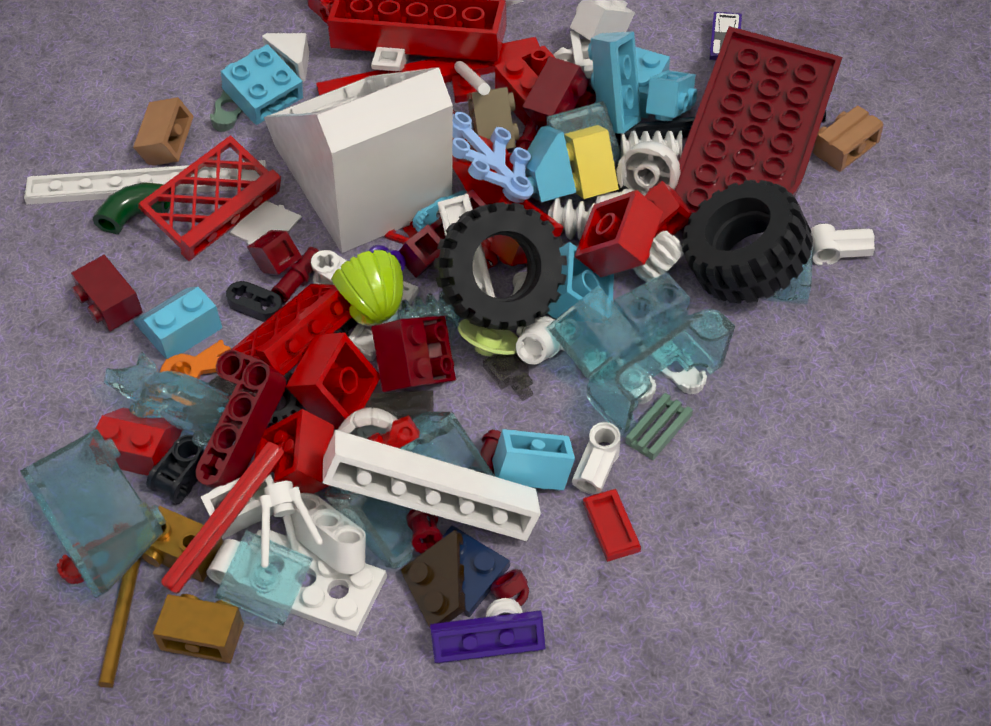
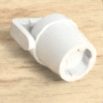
(537, 342)

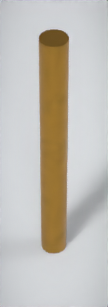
(118, 626)

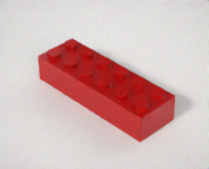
(420, 27)

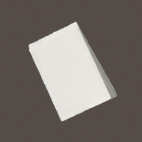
(292, 50)

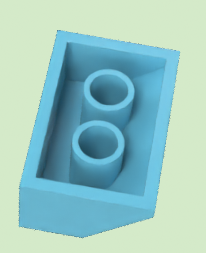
(616, 77)

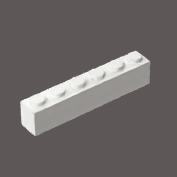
(430, 485)

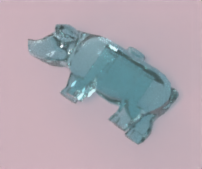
(170, 395)

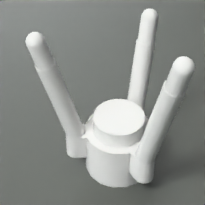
(281, 499)

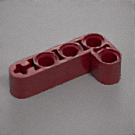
(222, 459)

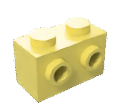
(591, 161)

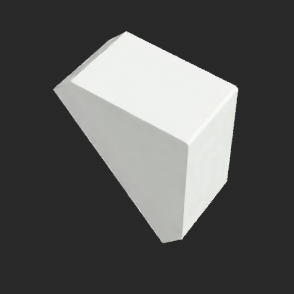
(370, 152)

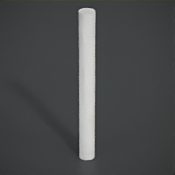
(472, 78)

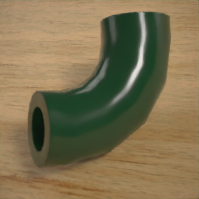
(124, 205)

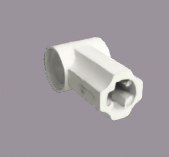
(833, 244)
(597, 459)

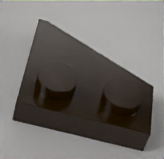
(437, 580)

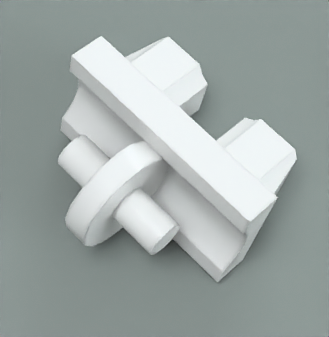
(577, 53)

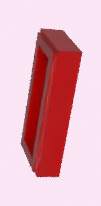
(611, 525)

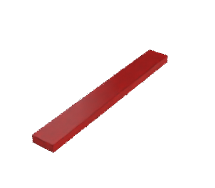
(446, 65)

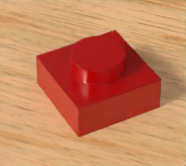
(461, 88)

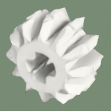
(663, 255)

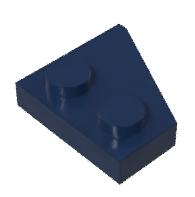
(481, 569)

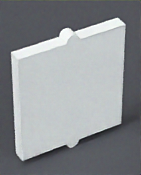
(263, 219)

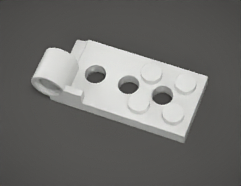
(314, 601)

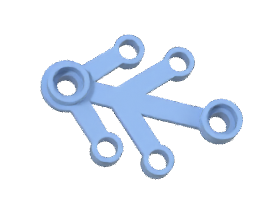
(514, 183)

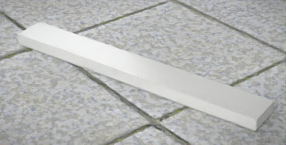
(104, 183)

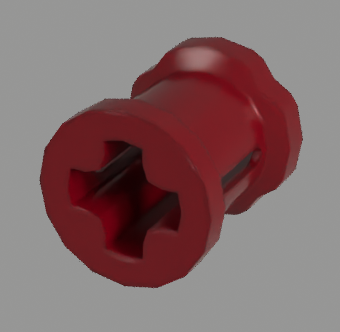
(423, 529)

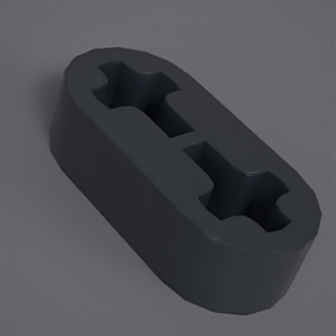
(254, 301)

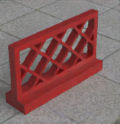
(223, 218)
(289, 331)

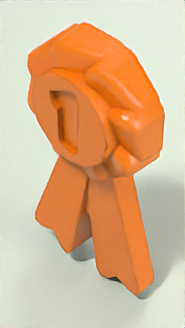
(196, 365)

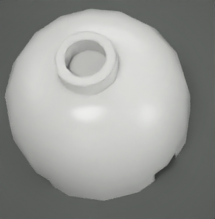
(647, 166)

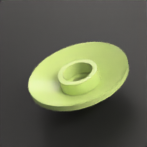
(488, 340)

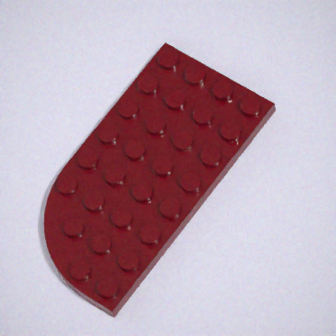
(756, 116)

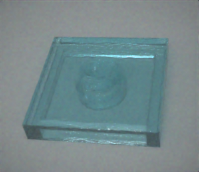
(261, 590)

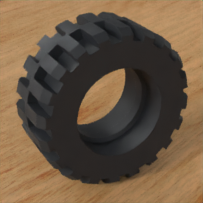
(542, 257)
(764, 264)

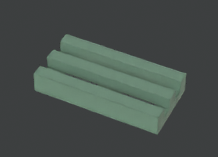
(673, 407)

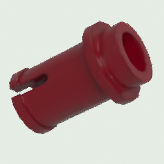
(489, 446)

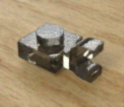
(510, 371)

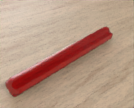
(222, 518)

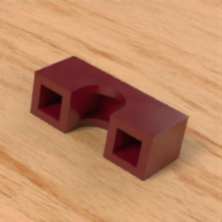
(422, 247)

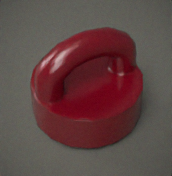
(510, 585)

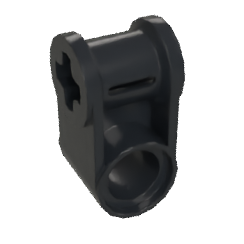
(176, 472)

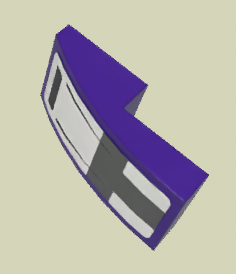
(721, 22)

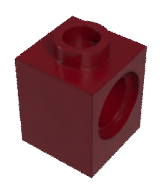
(274, 252)

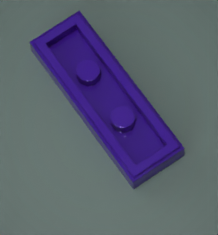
(488, 636)

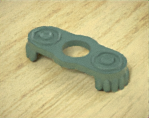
(222, 119)

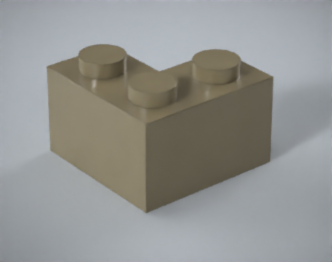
(492, 112)

